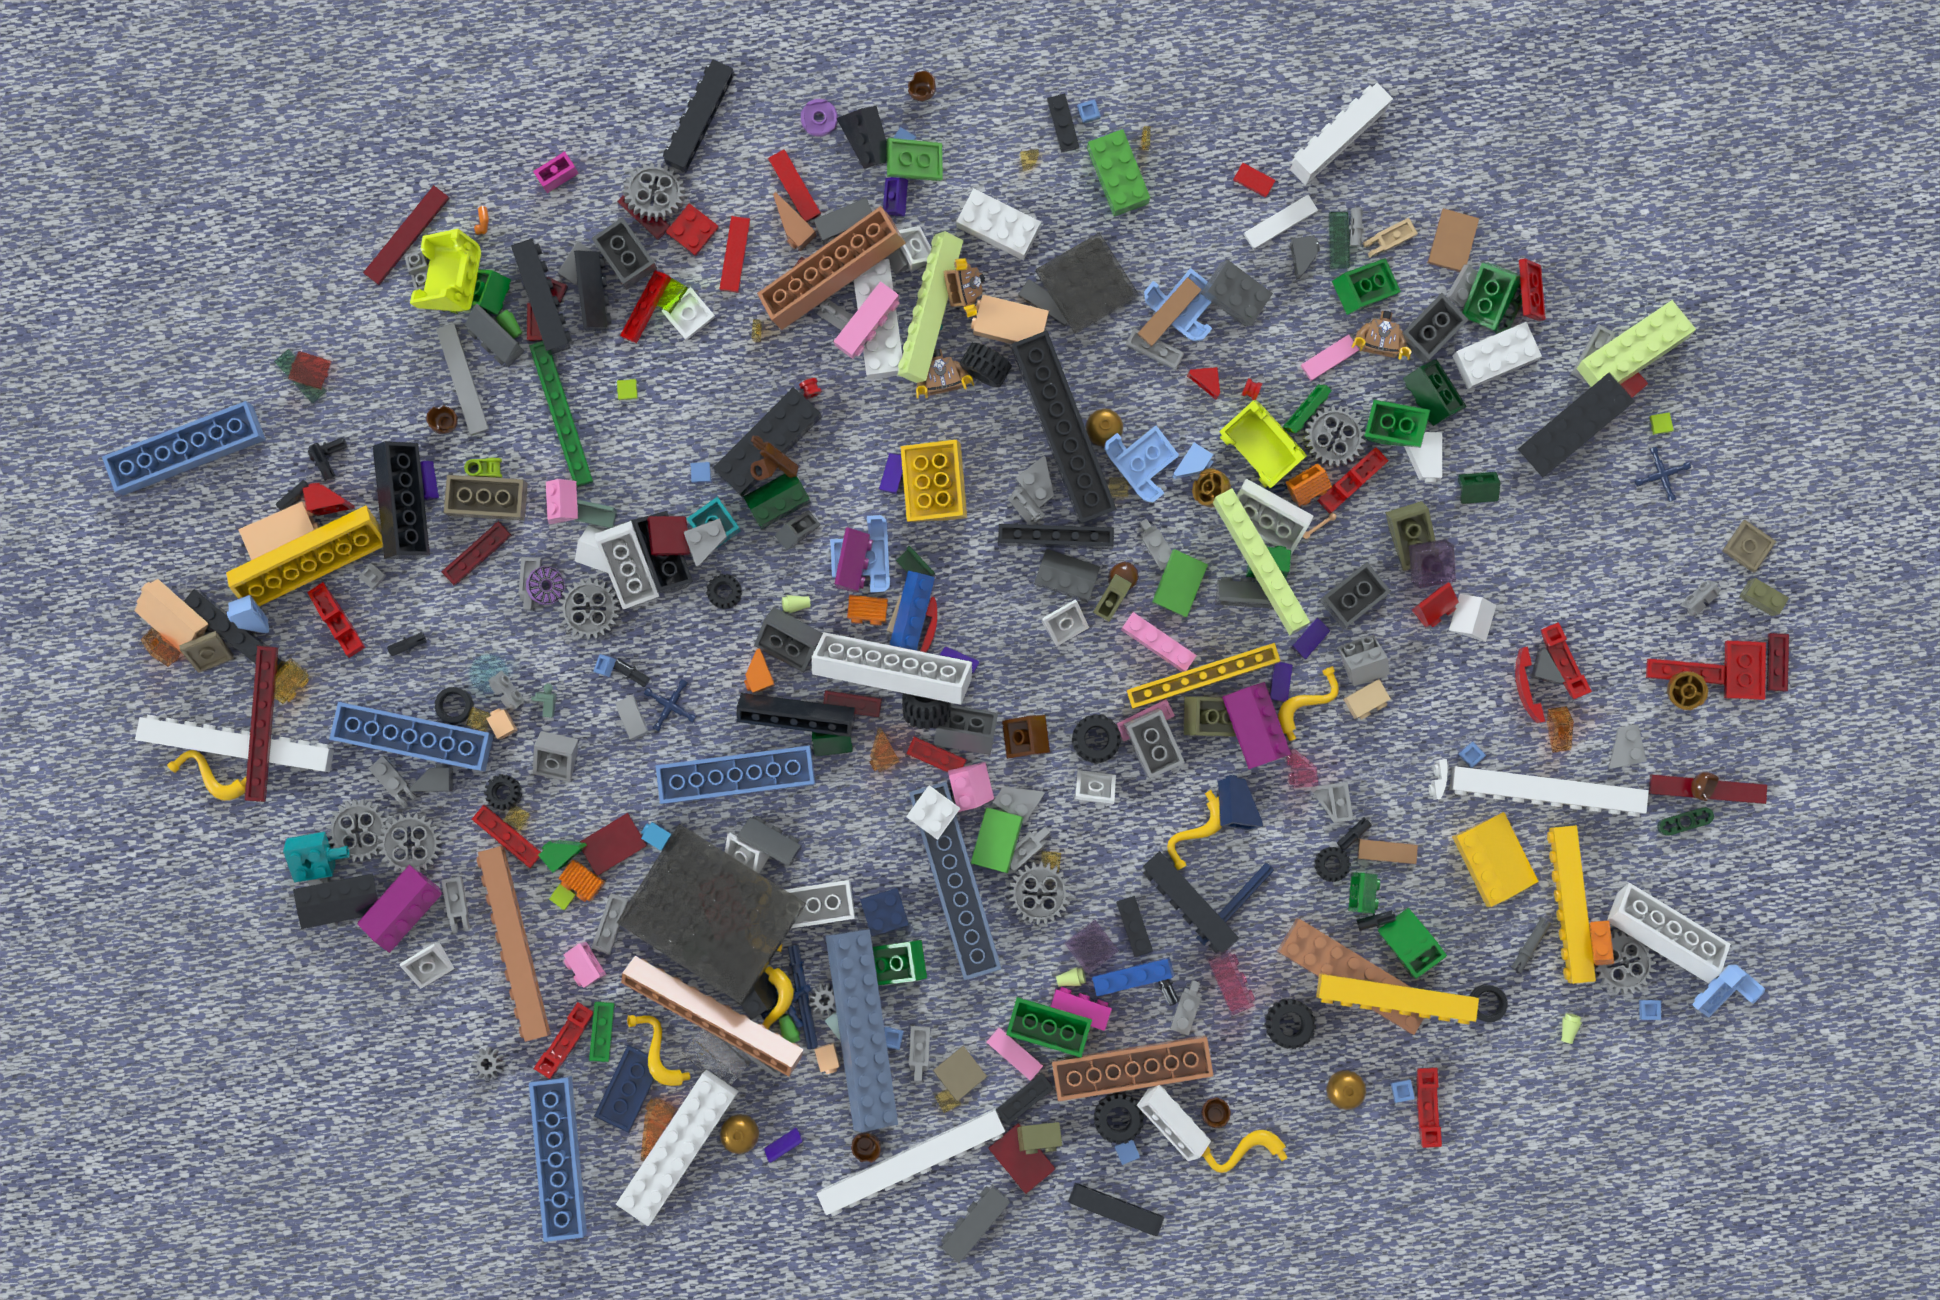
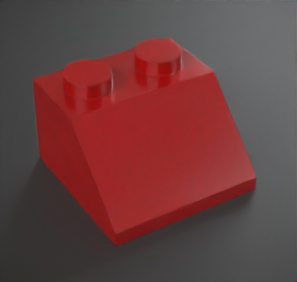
(324, 501)
(1436, 605)

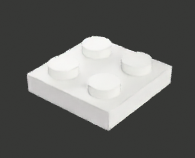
(689, 314)
(933, 812)

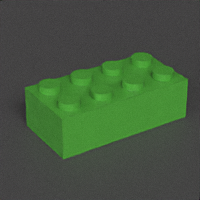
(1118, 172)

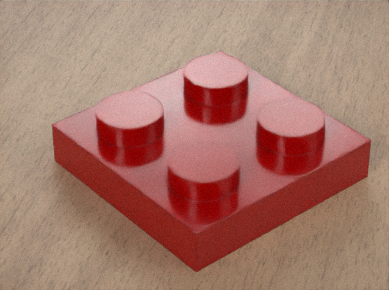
(692, 229)

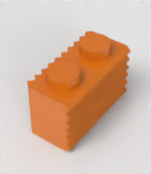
(1308, 485)
(867, 609)
(581, 880)
(1601, 943)

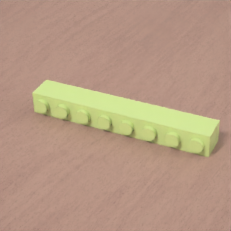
(929, 308)
(1261, 562)

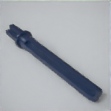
(1241, 897)
(805, 1010)

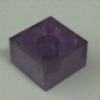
(1432, 563)
(1091, 946)

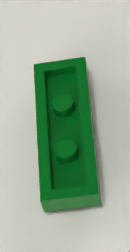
(1307, 408)
(602, 1031)

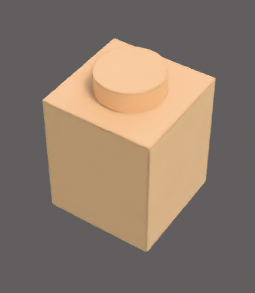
(501, 723)
(827, 1058)

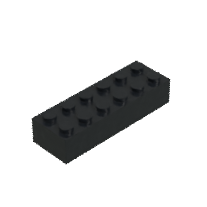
(1576, 424)
(780, 426)
(401, 500)

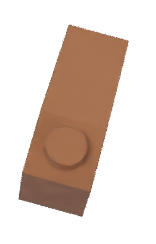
(796, 228)

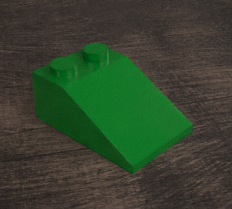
(1366, 286)
(1491, 295)
(1396, 424)
(1363, 892)
(899, 962)

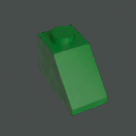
(559, 853)

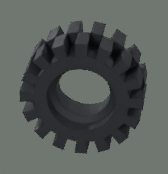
(721, 580)
(493, 786)
(1343, 859)

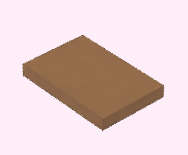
(1453, 240)

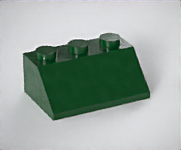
(1434, 392)
(776, 500)

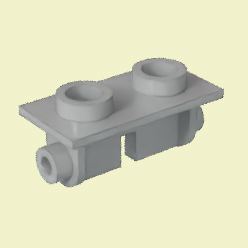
(834, 314)
(1026, 506)
(1694, 602)
(501, 683)

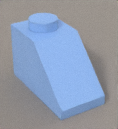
(1194, 462)
(248, 615)

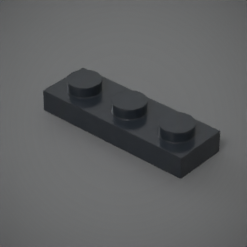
(1063, 123)
(1134, 926)
(1024, 1098)

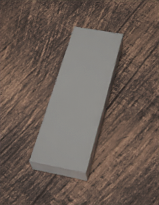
(1599, 338)
(1159, 351)
(608, 927)

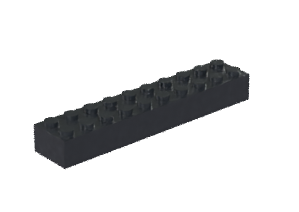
(1063, 427)

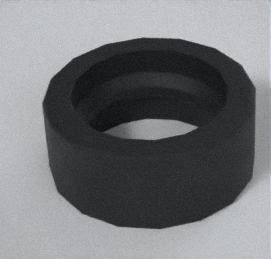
(439, 705)
(1503, 1002)

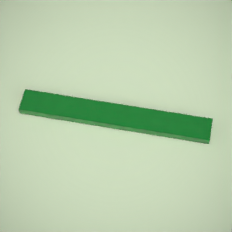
(561, 415)

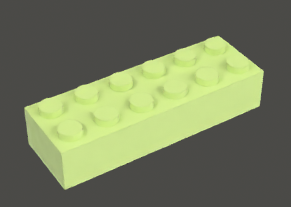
(1638, 345)

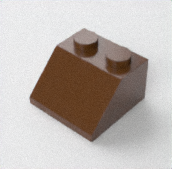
(1026, 736)

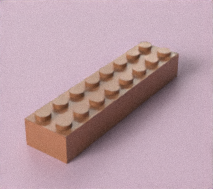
(831, 268)
(1326, 956)
(1132, 1068)

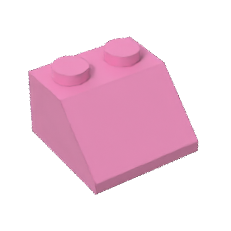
(561, 501)
(971, 786)
(583, 964)

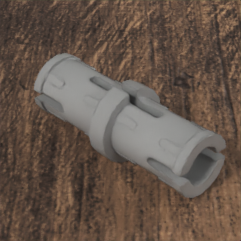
(1356, 228)

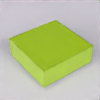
(627, 389)
(1661, 423)
(562, 897)

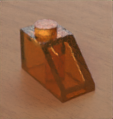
(160, 647)
(1560, 728)
(882, 753)

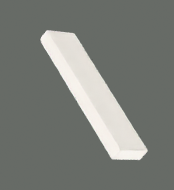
(1280, 222)

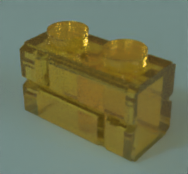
(289, 679)

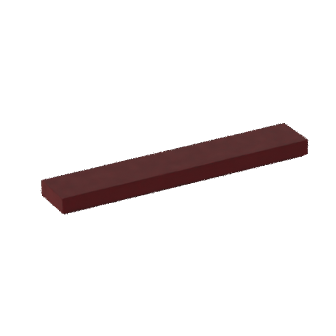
(406, 235)
(1724, 790)

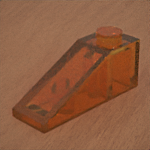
(655, 1122)

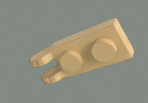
(1391, 237)

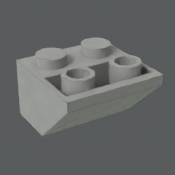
(1364, 660)

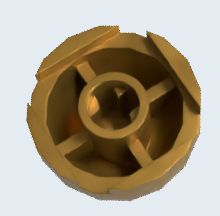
(1103, 425)
(1209, 485)
(1687, 690)
(1346, 1090)
(739, 1134)

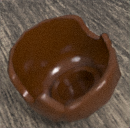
(922, 86)
(442, 419)
(1125, 570)
(1704, 785)
(1215, 1112)
(866, 1147)

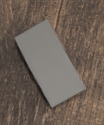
(418, 268)
(631, 717)

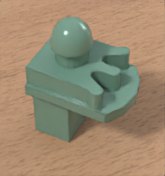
(548, 698)

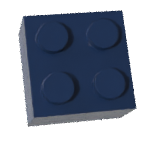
(884, 912)

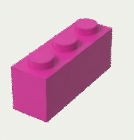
(1082, 1006)

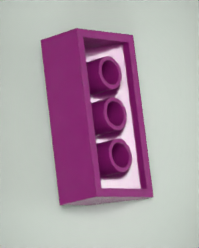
(1256, 725)
(399, 908)

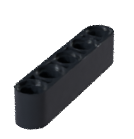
(1116, 1209)

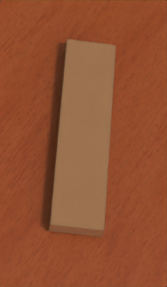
(1169, 311)

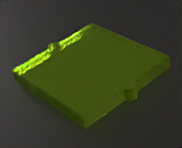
(672, 295)

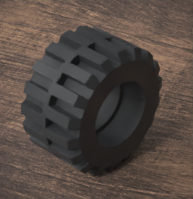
(985, 364)
(925, 711)
(1111, 730)
(1307, 1024)
(1130, 1131)

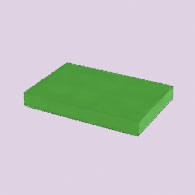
(914, 159)
(1179, 583)
(997, 840)

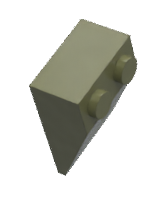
(1409, 527)
(1207, 717)

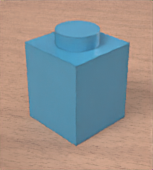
(656, 835)

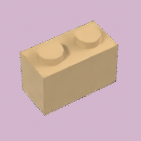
(1366, 699)

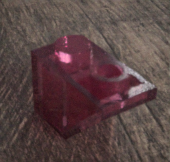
(1303, 771)

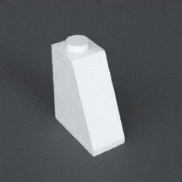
(1428, 458)

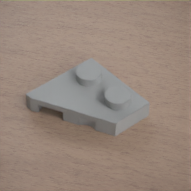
(704, 540)
(1018, 801)

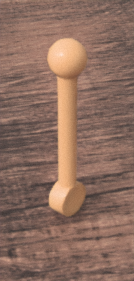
(1332, 516)

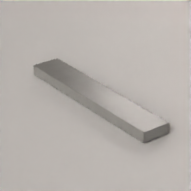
(462, 379)

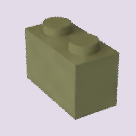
(1112, 597)
(1764, 597)
(1039, 1136)

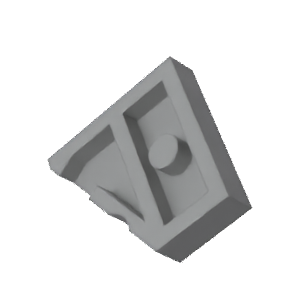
(1037, 482)
(1627, 747)
(1335, 801)

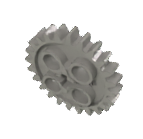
(636, 188)
(1319, 429)
(590, 591)
(340, 832)
(427, 842)
(1038, 910)
(1628, 980)

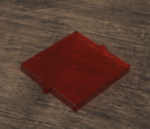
(309, 370)

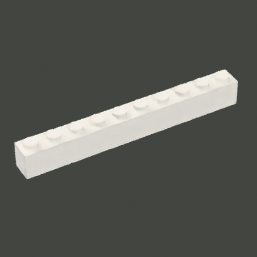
(231, 743)
(1548, 790)
(911, 1161)

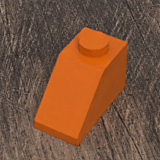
(758, 674)

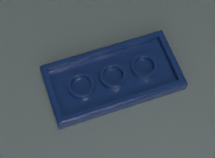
(626, 1090)

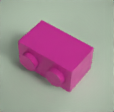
(556, 172)

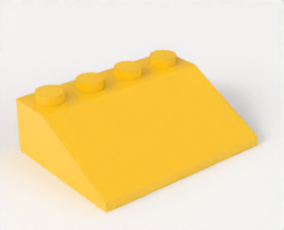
(934, 481)
(1495, 859)

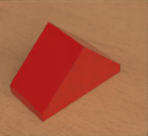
(1207, 380)

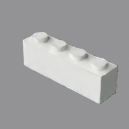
(1174, 1123)

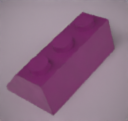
(853, 560)

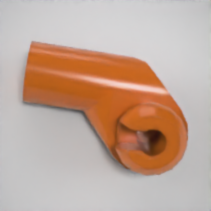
(484, 220)

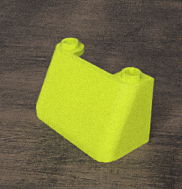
(450, 272)
(1263, 443)

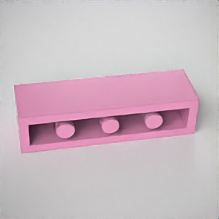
(866, 320)
(1158, 642)

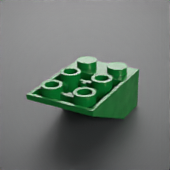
(1412, 943)

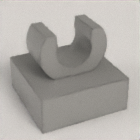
(372, 576)

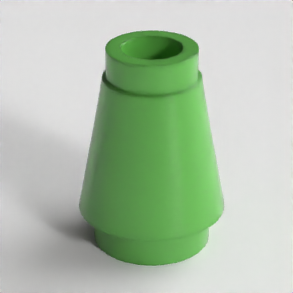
(509, 323)
(788, 1029)

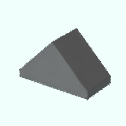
(1545, 668)

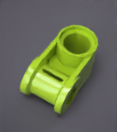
(487, 467)

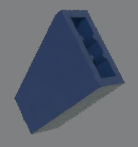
(1237, 805)

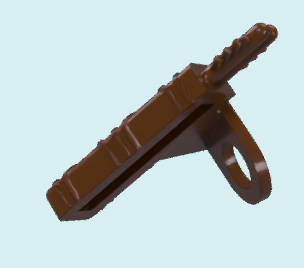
(772, 459)

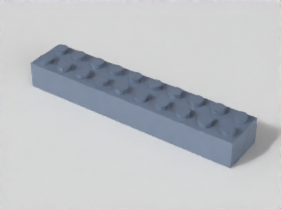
(959, 896)
(861, 1030)

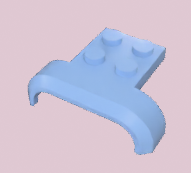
(1187, 320)
(1142, 461)
(878, 557)
(1721, 988)

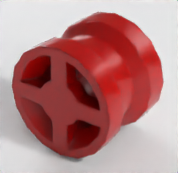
(810, 388)
(1251, 389)

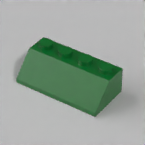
(1049, 1027)

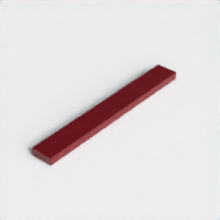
(261, 723)

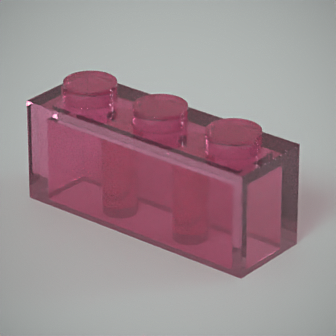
(1231, 982)

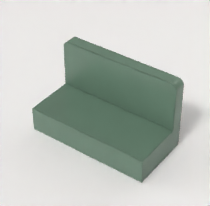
(596, 514)

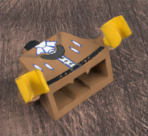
(964, 286)
(1382, 338)
(943, 376)

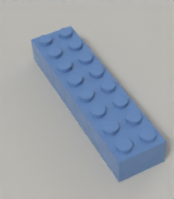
(183, 448)
(411, 736)
(735, 775)
(557, 1158)

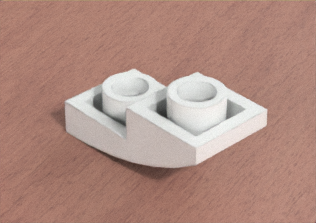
(1438, 786)

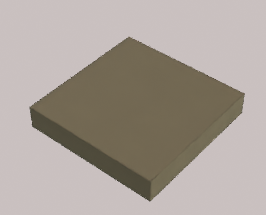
(1749, 546)
(206, 652)
(959, 1073)

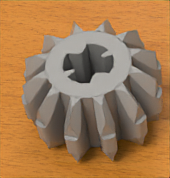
(818, 996)
(491, 1057)

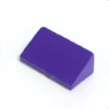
(895, 196)
(892, 474)
(429, 480)
(1311, 638)
(948, 652)
(1280, 681)
(783, 1145)

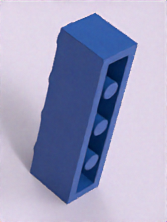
(912, 610)
(1133, 976)

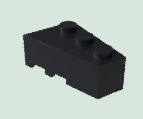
(865, 136)

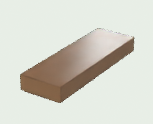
(1387, 851)

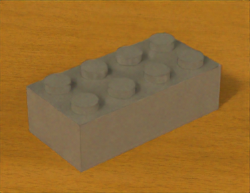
(485, 497)

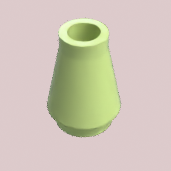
(795, 603)
(1073, 977)
(1570, 1027)

